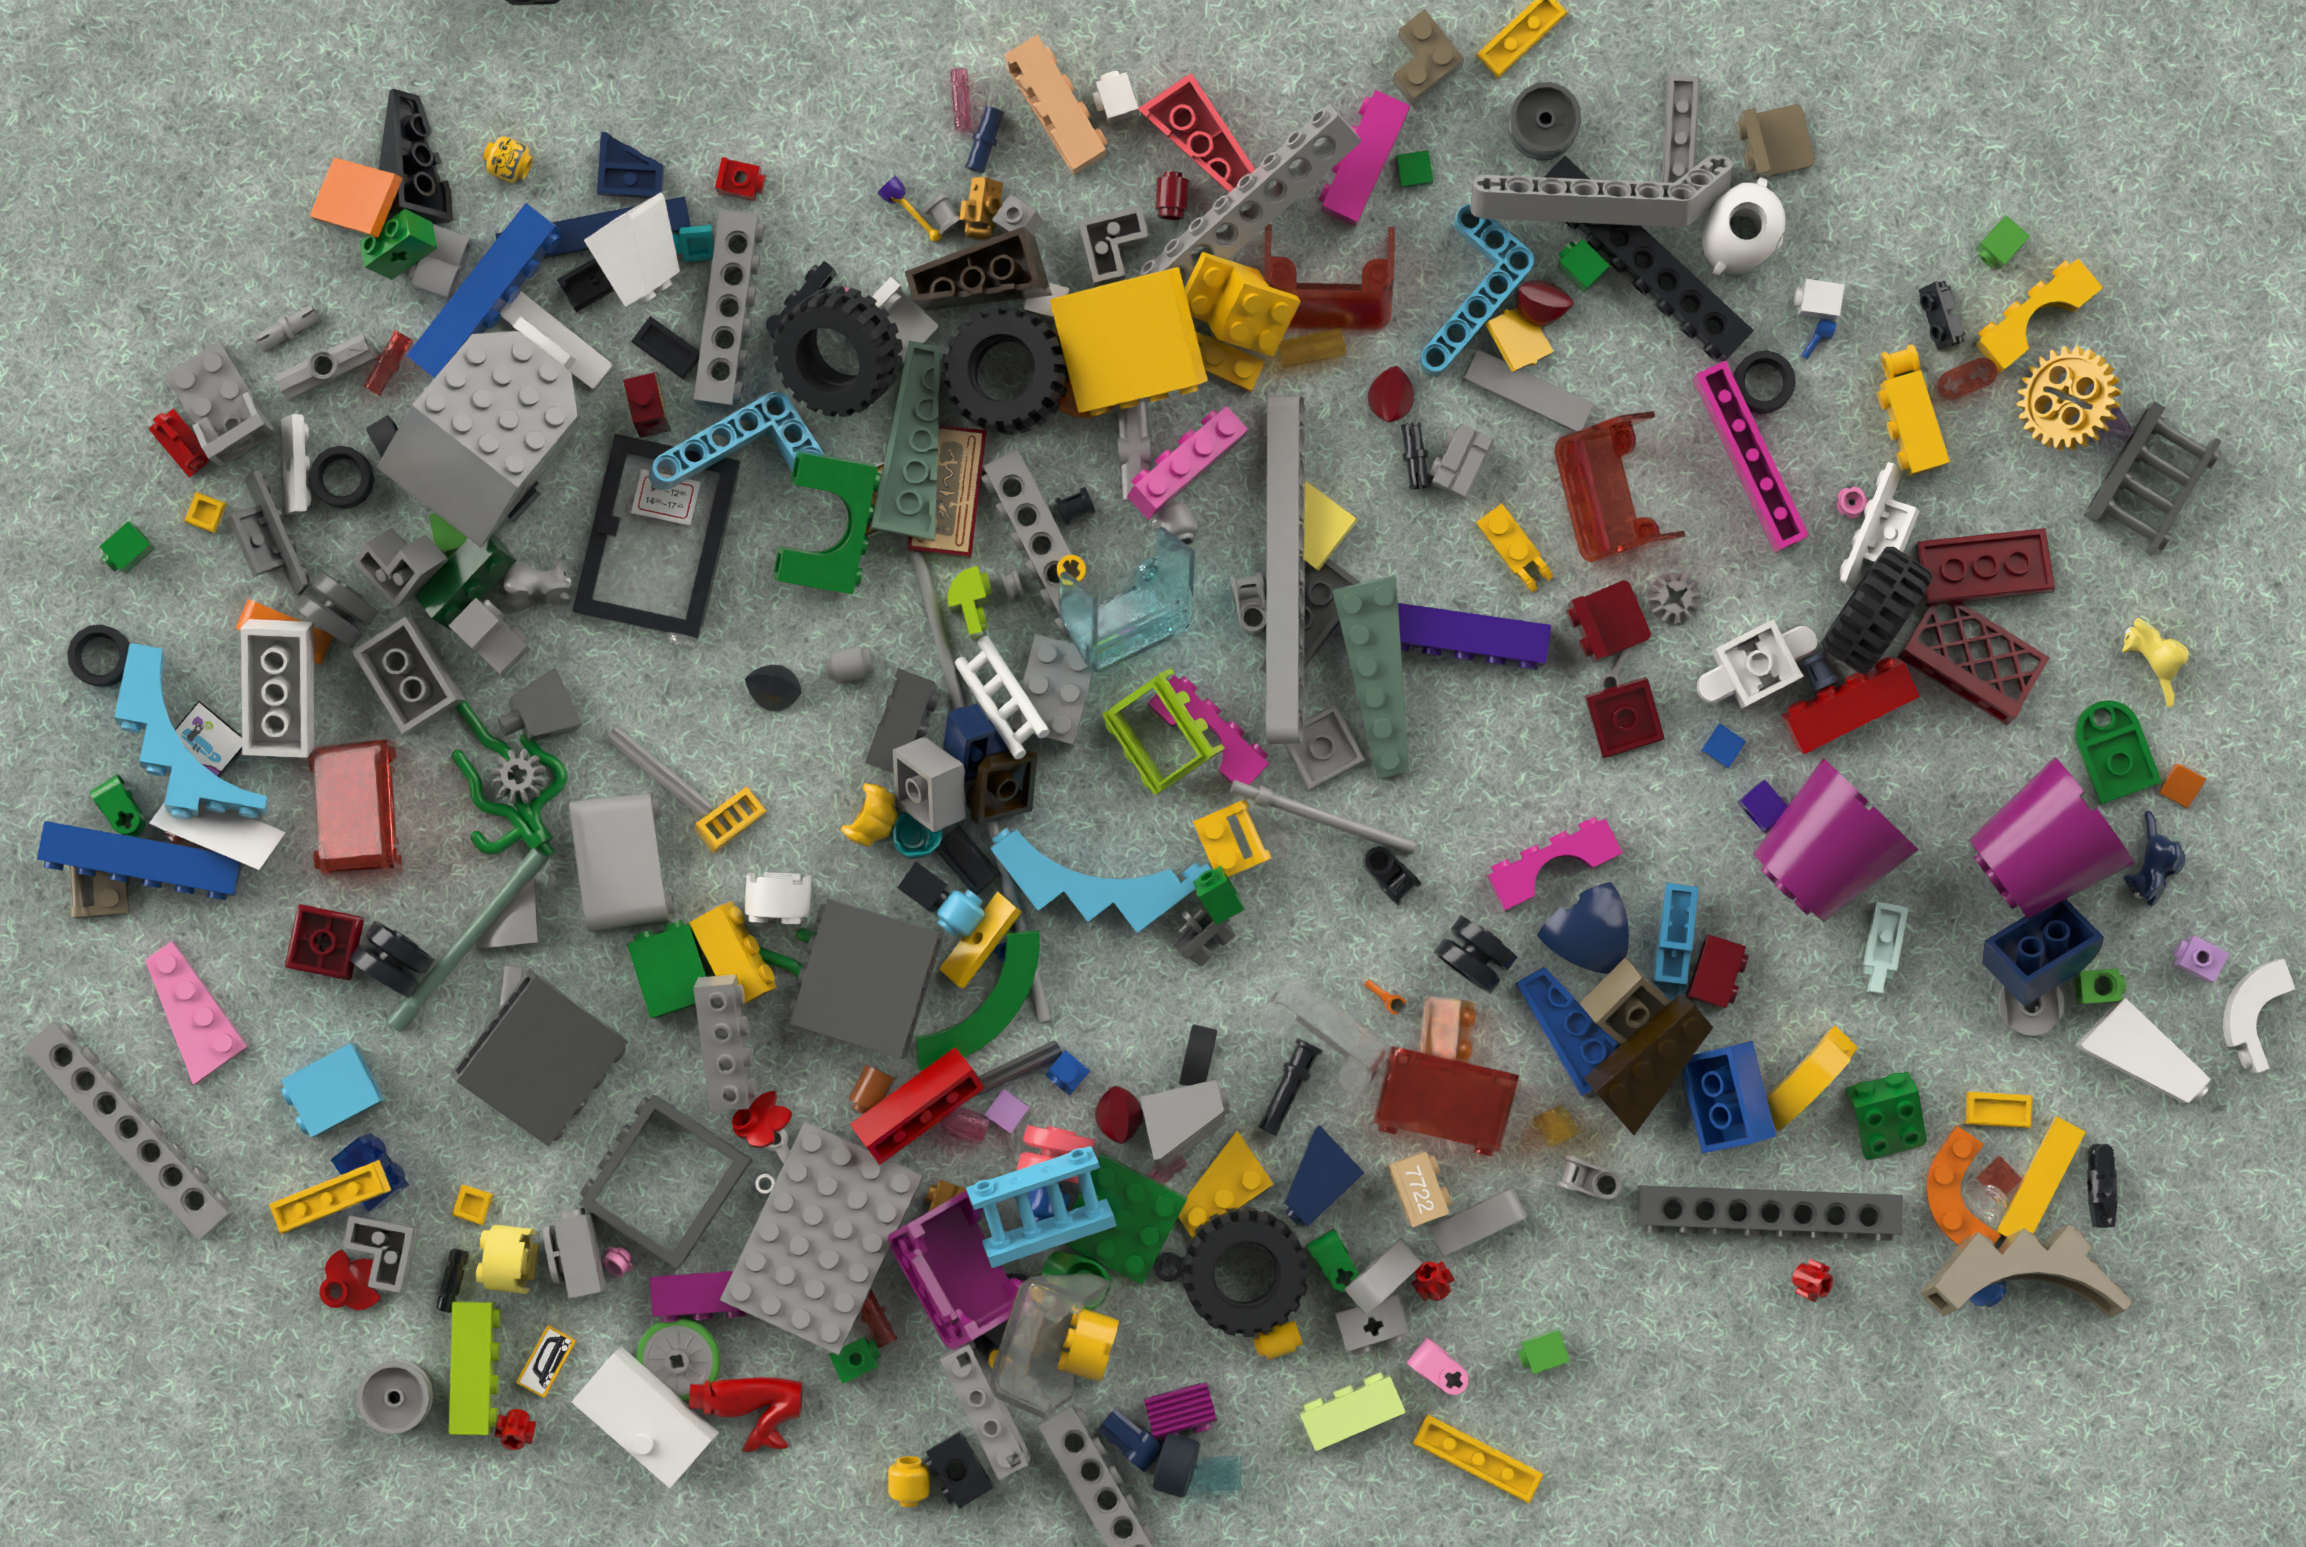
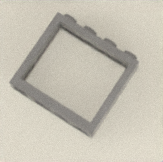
(986, 1413)

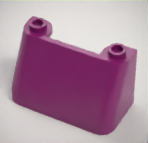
(952, 1273)

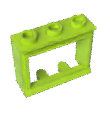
(1134, 750)

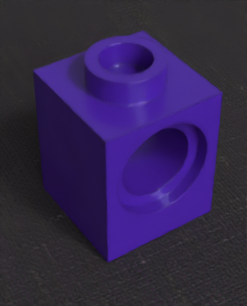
(1763, 805)

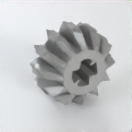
(526, 767)

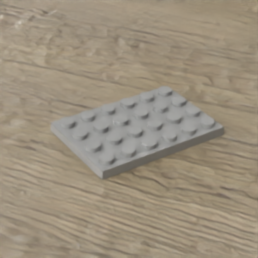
(821, 1238)

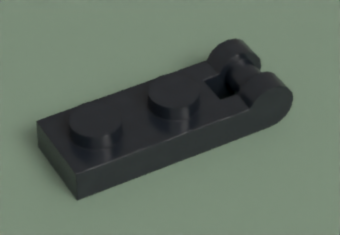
(817, 278)

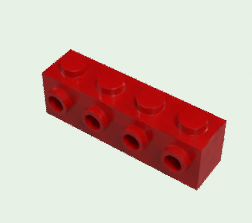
(1849, 704)
(911, 1107)

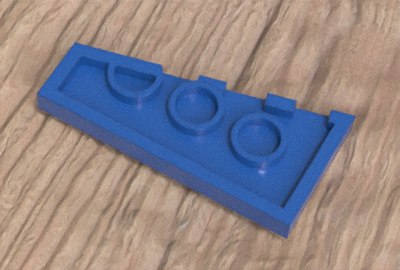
(1567, 1026)

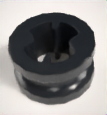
(1158, 1268)

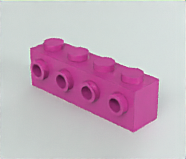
(1187, 462)

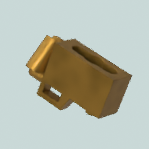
(981, 207)

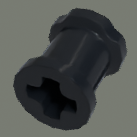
(1075, 506)

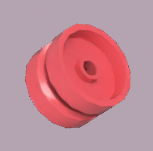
(1053, 1143)

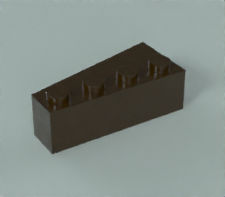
(983, 273)
(1649, 1062)

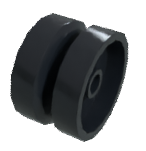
(1478, 950)
(390, 962)

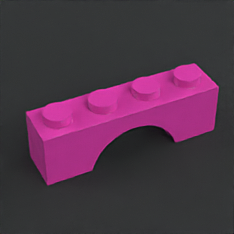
(1239, 759)
(1591, 845)

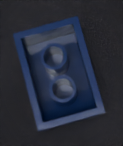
(2042, 951)

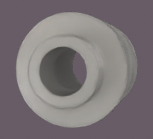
(849, 664)

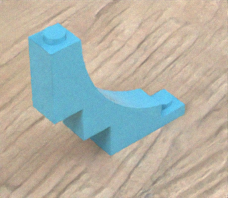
(1137, 898)

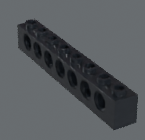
(1663, 263)

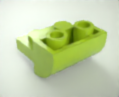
(966, 593)

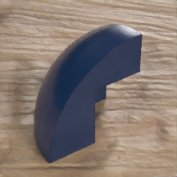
(1590, 932)

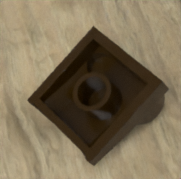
(1002, 787)

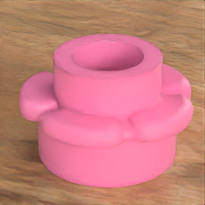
(1855, 494)
(617, 1261)

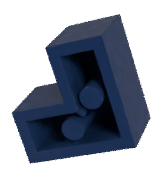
(971, 738)

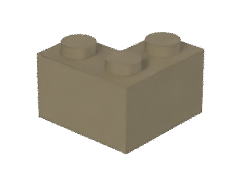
(1433, 58)

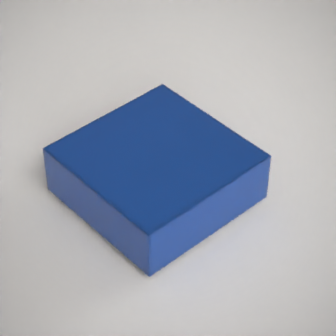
(1723, 745)

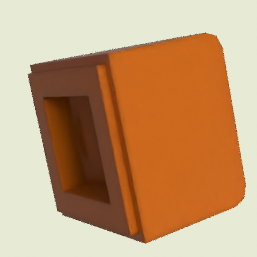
(2182, 785)

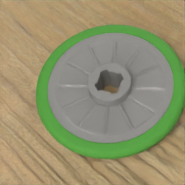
(688, 1339)

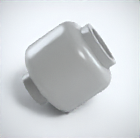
(1178, 520)

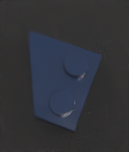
(627, 171)

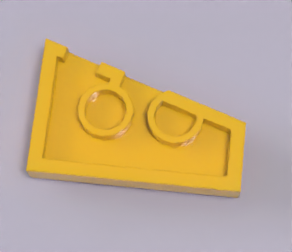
(1226, 1184)

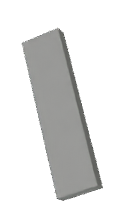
(1680, 126)
(1528, 391)

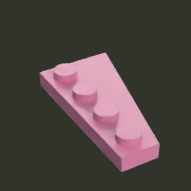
(196, 1019)

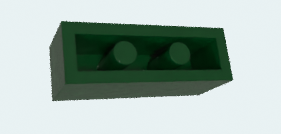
(463, 578)

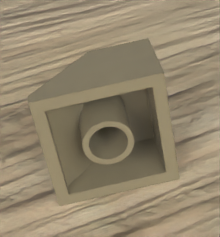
(1624, 1001)

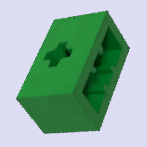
(400, 244)

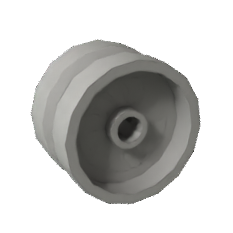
(415, 1392)

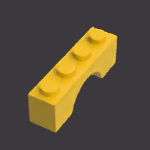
(2068, 290)

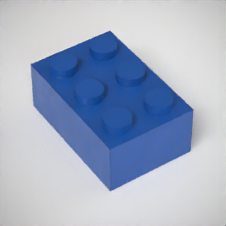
(1728, 1097)

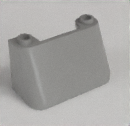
(619, 862)

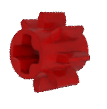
(1812, 1280)
(1433, 1281)
(515, 1429)

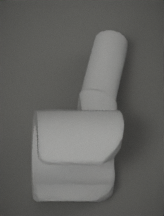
(1616, 669)

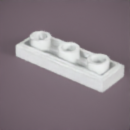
(295, 464)

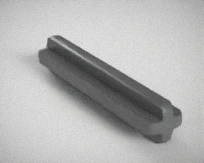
(1019, 1066)

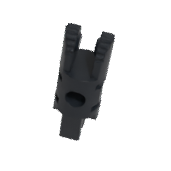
(2102, 1186)

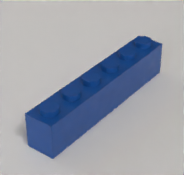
(487, 288)
(138, 858)

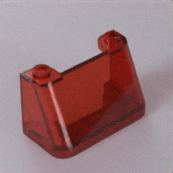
(355, 808)
(1445, 1099)

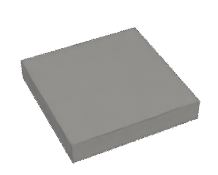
(1326, 748)

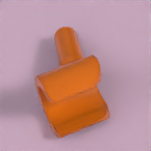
(1384, 995)

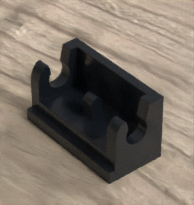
(585, 285)

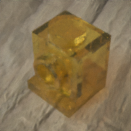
(1555, 1126)

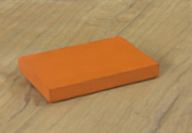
(356, 197)

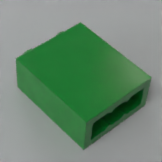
(667, 967)

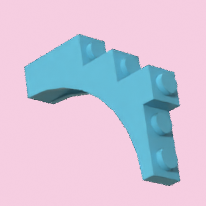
(190, 783)

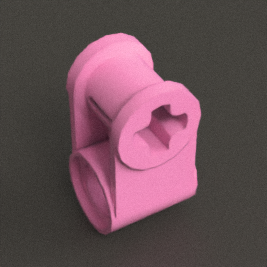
(1434, 1364)

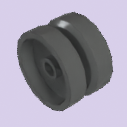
(1562, 115)
(336, 608)

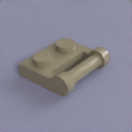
(109, 895)

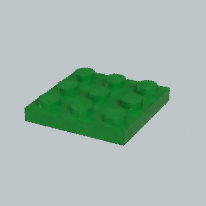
(1143, 1218)

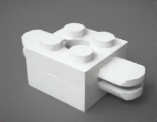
(1756, 664)

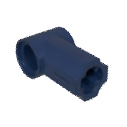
(1135, 1443)

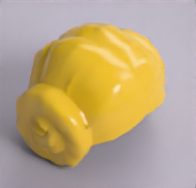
(875, 818)

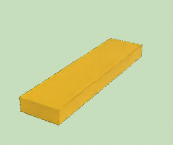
(2042, 1178)
(329, 1197)
(1478, 1458)

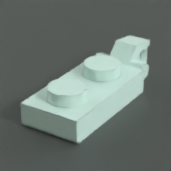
(1884, 944)

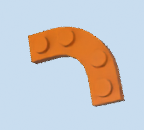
(1944, 1188)

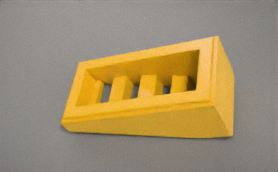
(712, 818)

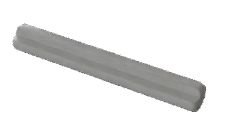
(660, 772)

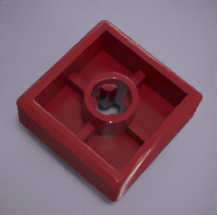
(314, 923)

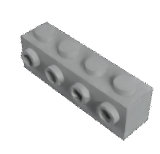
(724, 1042)

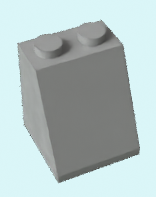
(1183, 1119)

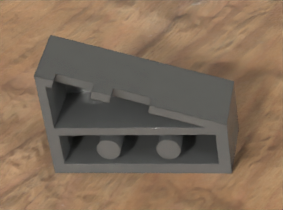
(903, 717)

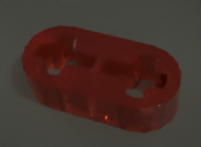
(1963, 371)

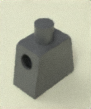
(541, 710)

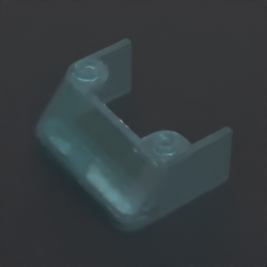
(1137, 617)

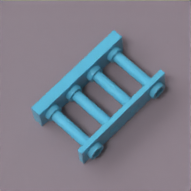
(1050, 1232)

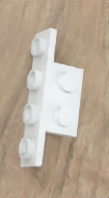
(556, 340)
(1885, 525)

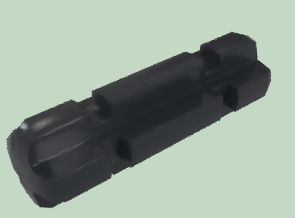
(452, 1279)

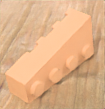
(1055, 105)

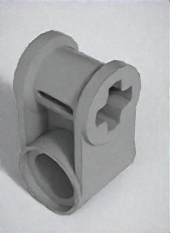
(1248, 597)
(1587, 1178)

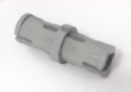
(287, 328)

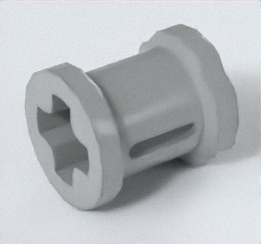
(943, 214)

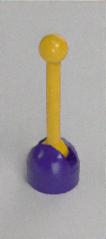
(894, 192)

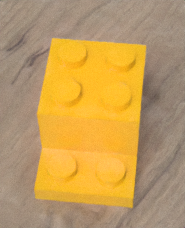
(1239, 304)

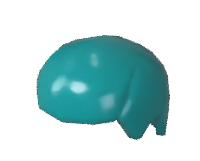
(907, 841)

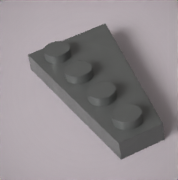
(1320, 606)

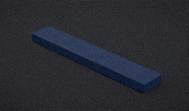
(580, 228)

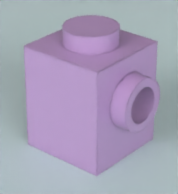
(2199, 958)

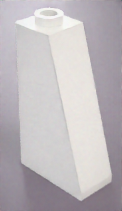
(2141, 1050)

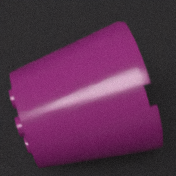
(2047, 843)
(1830, 845)

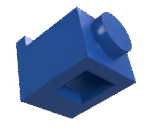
(1067, 1072)

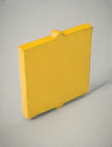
(1518, 340)

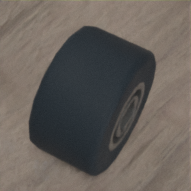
(1176, 1465)

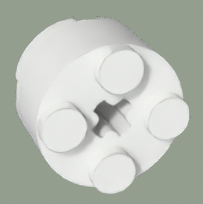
(778, 896)

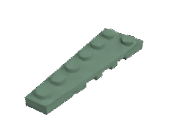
(909, 471)
(1373, 646)

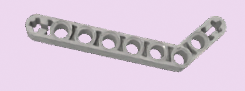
(1603, 200)

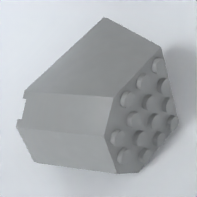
(484, 431)

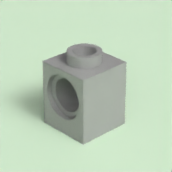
(1015, 215)

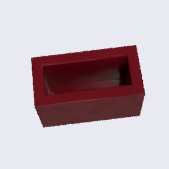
(1717, 971)

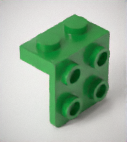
(1887, 1115)

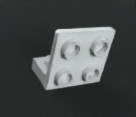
(908, 316)

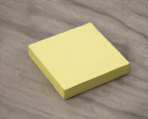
(1324, 526)

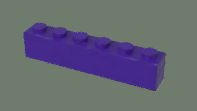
(1473, 636)

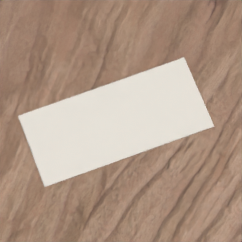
(224, 833)

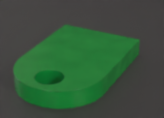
(2115, 754)

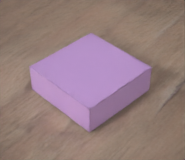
(1007, 1111)

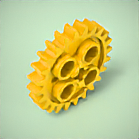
(2081, 371)

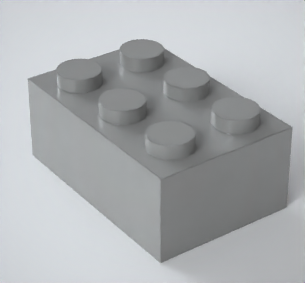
(408, 675)
(1057, 687)

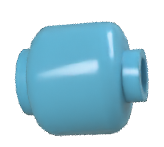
(960, 913)

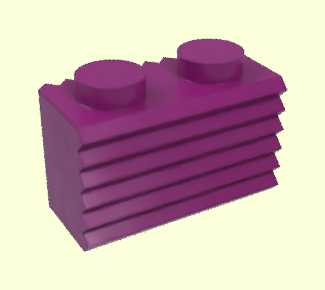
(1181, 1410)

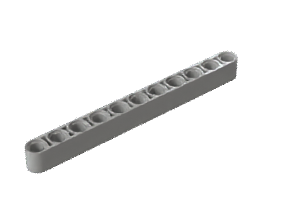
(1285, 569)

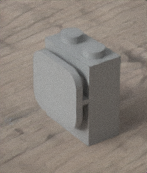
(575, 1253)

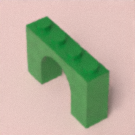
(837, 566)

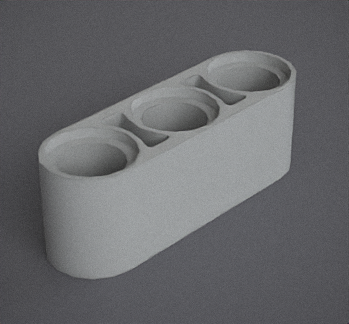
(1478, 1221)
(1383, 1276)

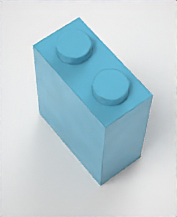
(331, 1091)

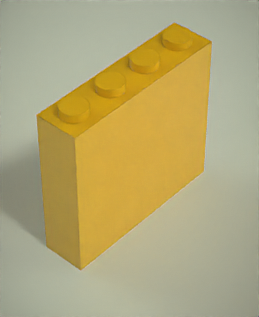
(1129, 341)

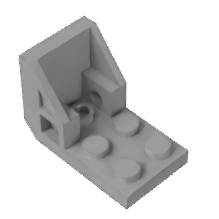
(220, 405)

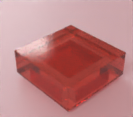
(2000, 1175)

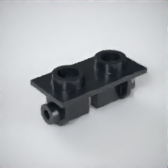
(1936, 301)

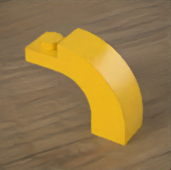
(1810, 1077)

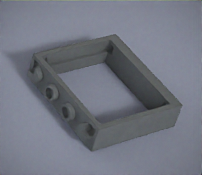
(612, 1160)

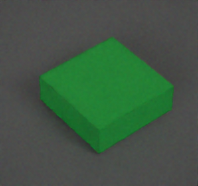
(1414, 169)

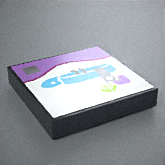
(209, 739)

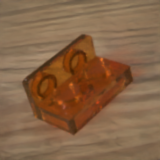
(1447, 1028)

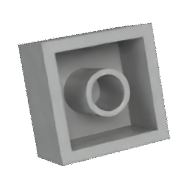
(929, 784)

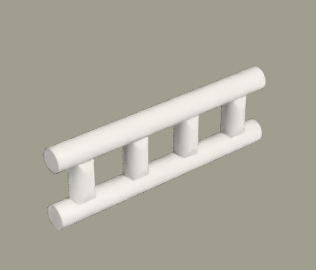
(1019, 698)

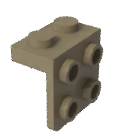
(1775, 141)

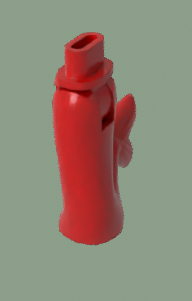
(742, 1396)

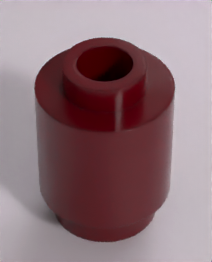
(1171, 196)

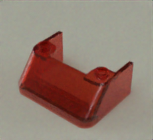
(1334, 304)
(1600, 493)

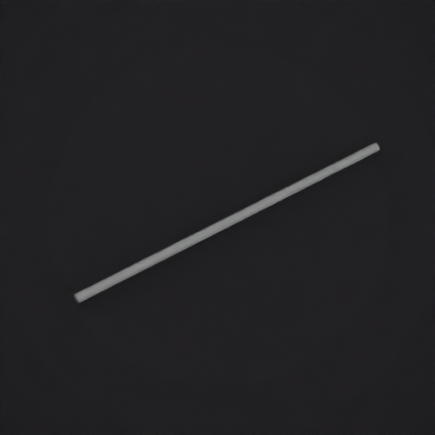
(958, 701)

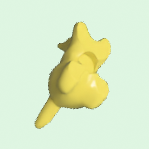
(2163, 655)

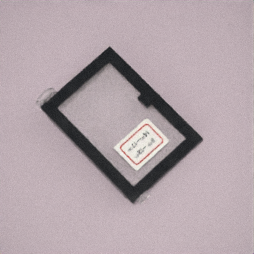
(656, 548)

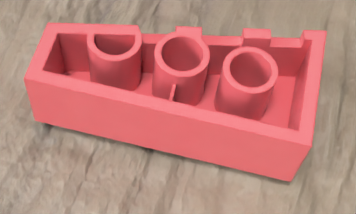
(1199, 131)

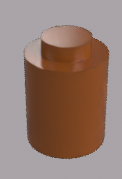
(870, 1089)

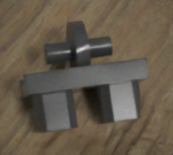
(1197, 932)

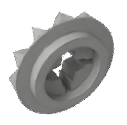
(1673, 613)

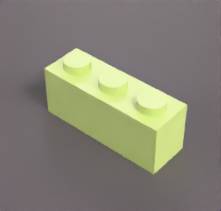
(1351, 1411)

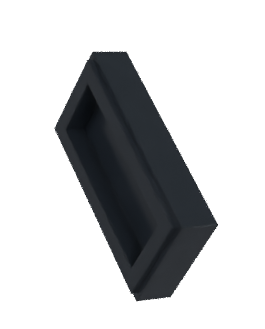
(666, 347)
(967, 860)

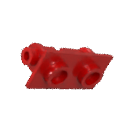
(179, 442)

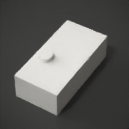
(277, 688)
(645, 1417)

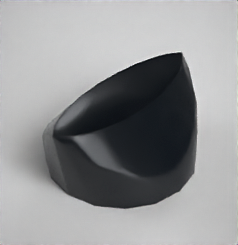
(773, 687)

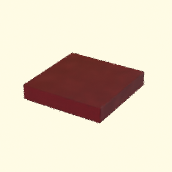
(1624, 717)

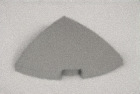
(516, 923)

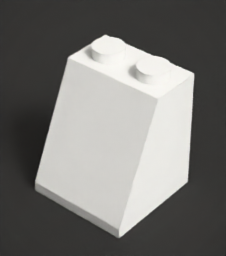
(637, 251)

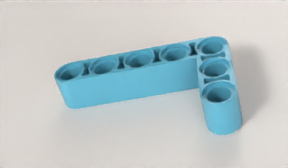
(1482, 294)
(737, 439)

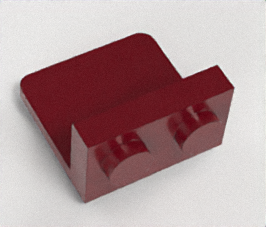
(1608, 621)

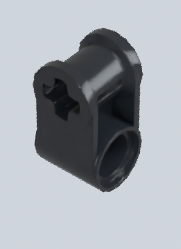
(1391, 875)

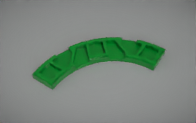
(997, 1008)

